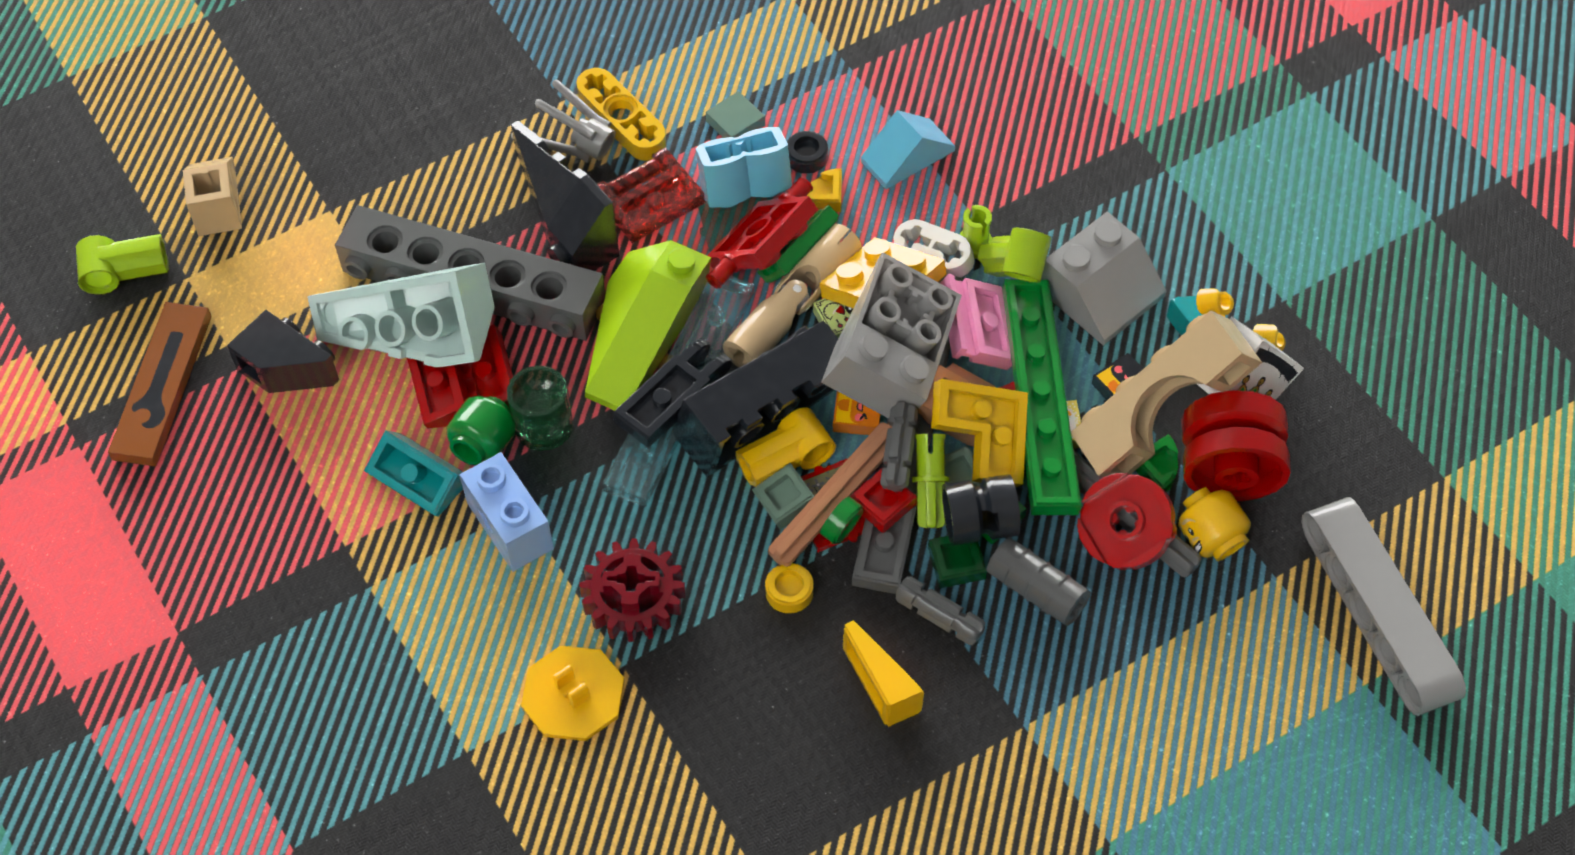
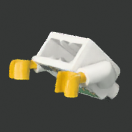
(1276, 369)

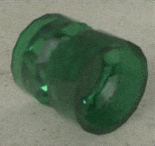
(540, 407)

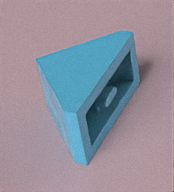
(904, 148)

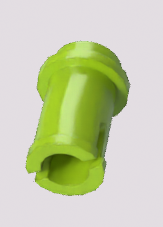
(977, 227)

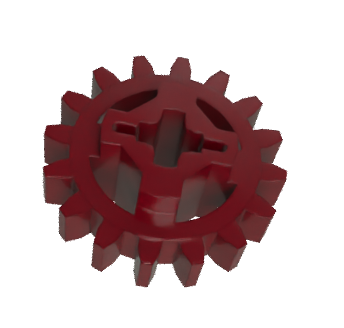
(655, 592)

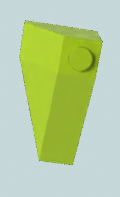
(642, 317)

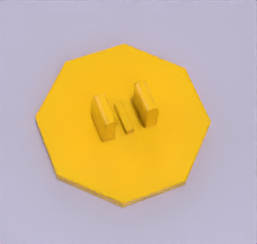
(572, 693)

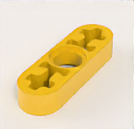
(619, 97)

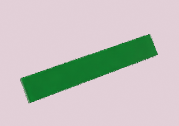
(1038, 371)

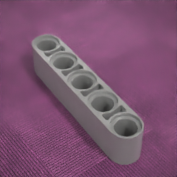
(1383, 606)

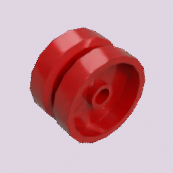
(1236, 444)

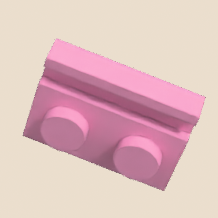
(979, 323)

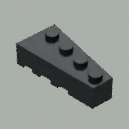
(755, 398)

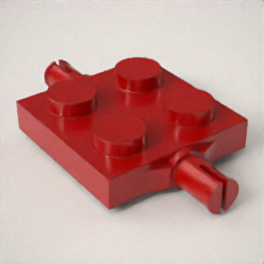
(762, 233)

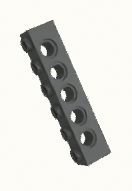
(395, 247)

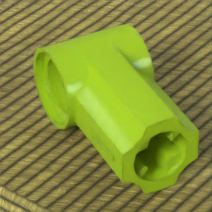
(1017, 255)
(106, 262)

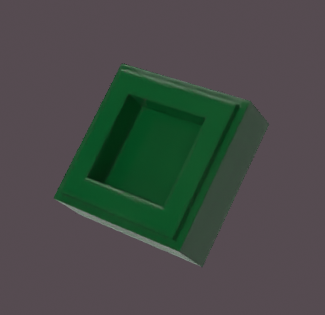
(956, 563)

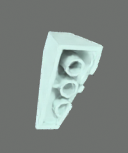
(419, 317)

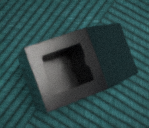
(280, 357)

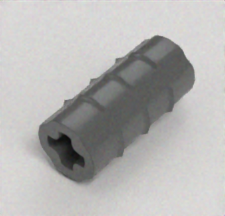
(1038, 581)

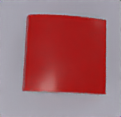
(446, 388)

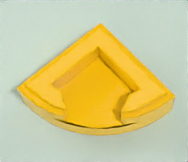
(827, 189)

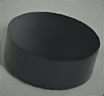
(807, 152)

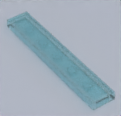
(714, 319)

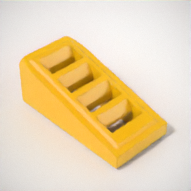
(887, 684)

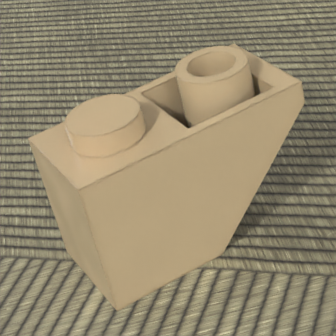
(212, 196)

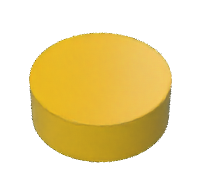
(789, 588)

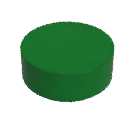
(842, 520)

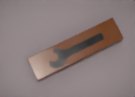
(160, 384)

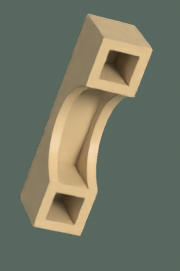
(1120, 431)

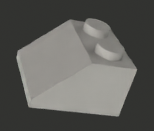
(1103, 278)

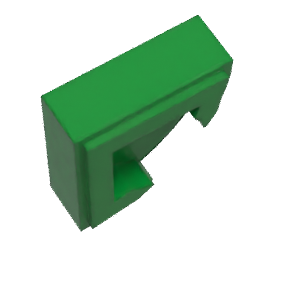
(1163, 464)

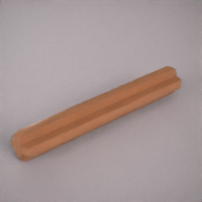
(841, 485)

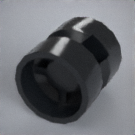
(981, 510)

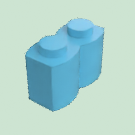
(744, 167)

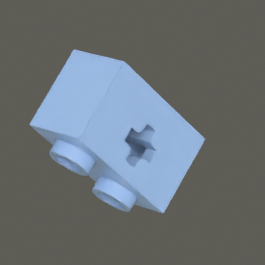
(507, 511)

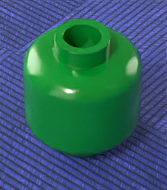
(480, 429)

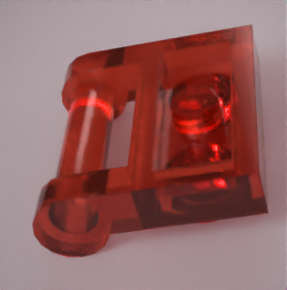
(656, 201)

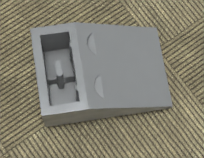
(892, 338)

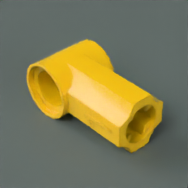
(797, 441)

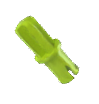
(929, 479)

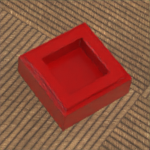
(882, 505)

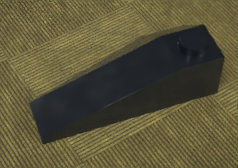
(569, 204)

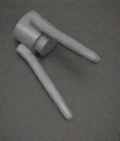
(591, 136)

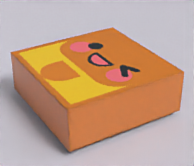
(853, 416)

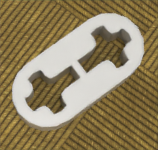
(937, 242)

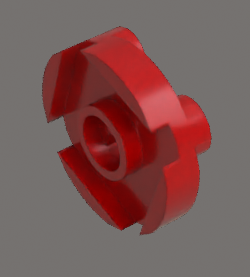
(1099, 515)

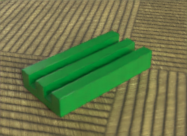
(799, 247)

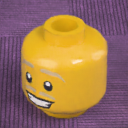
(1214, 523)

